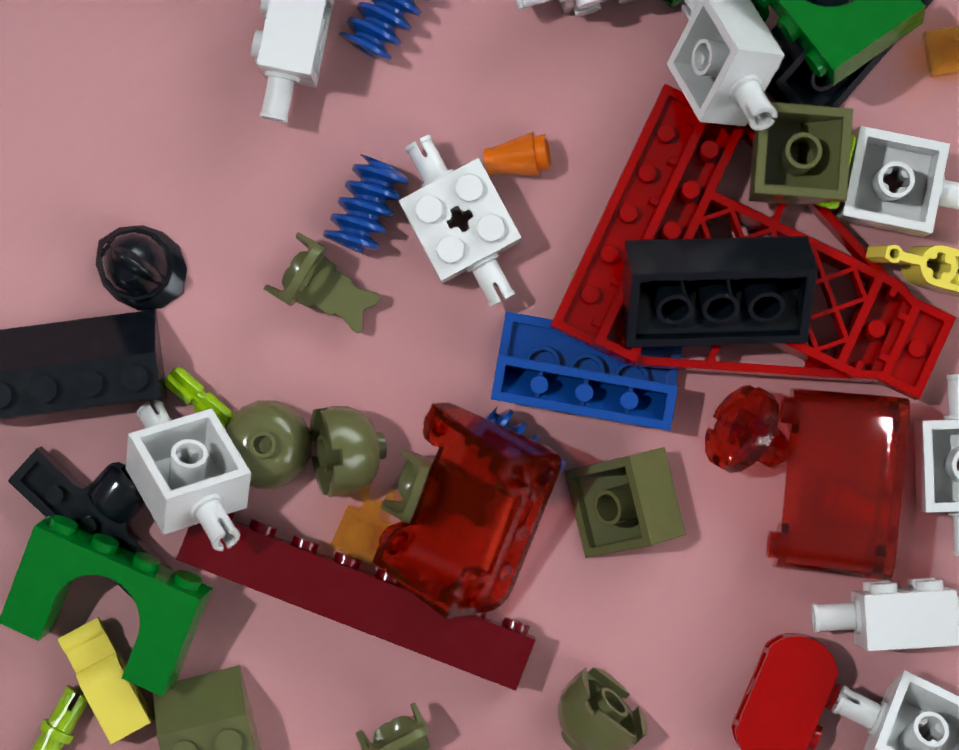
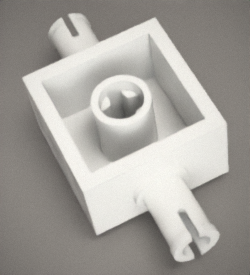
(290, 50)
(726, 63)
(916, 165)
(470, 193)
(936, 461)
(188, 472)
(895, 616)
(908, 718)

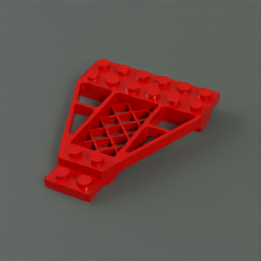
(665, 197)

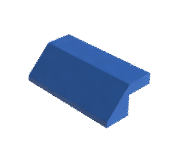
(566, 376)

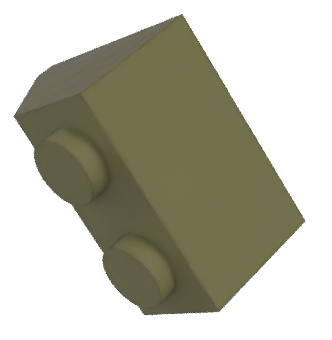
(802, 156)
(625, 503)
(206, 713)

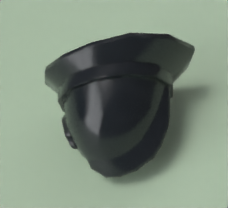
(141, 267)

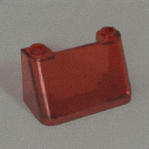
(841, 483)
(471, 515)

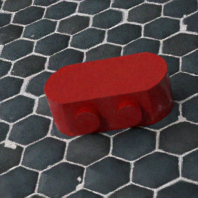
(787, 695)

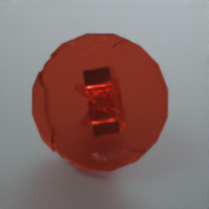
(746, 431)

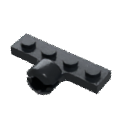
(100, 507)

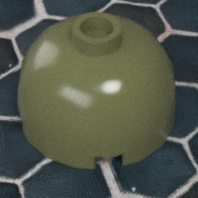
(271, 442)
(346, 450)
(596, 714)

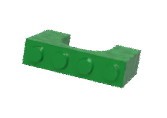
(846, 35)
(166, 599)

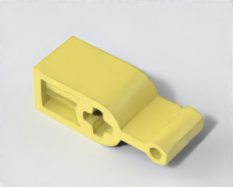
(941, 276)
(99, 671)

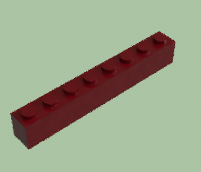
(362, 600)

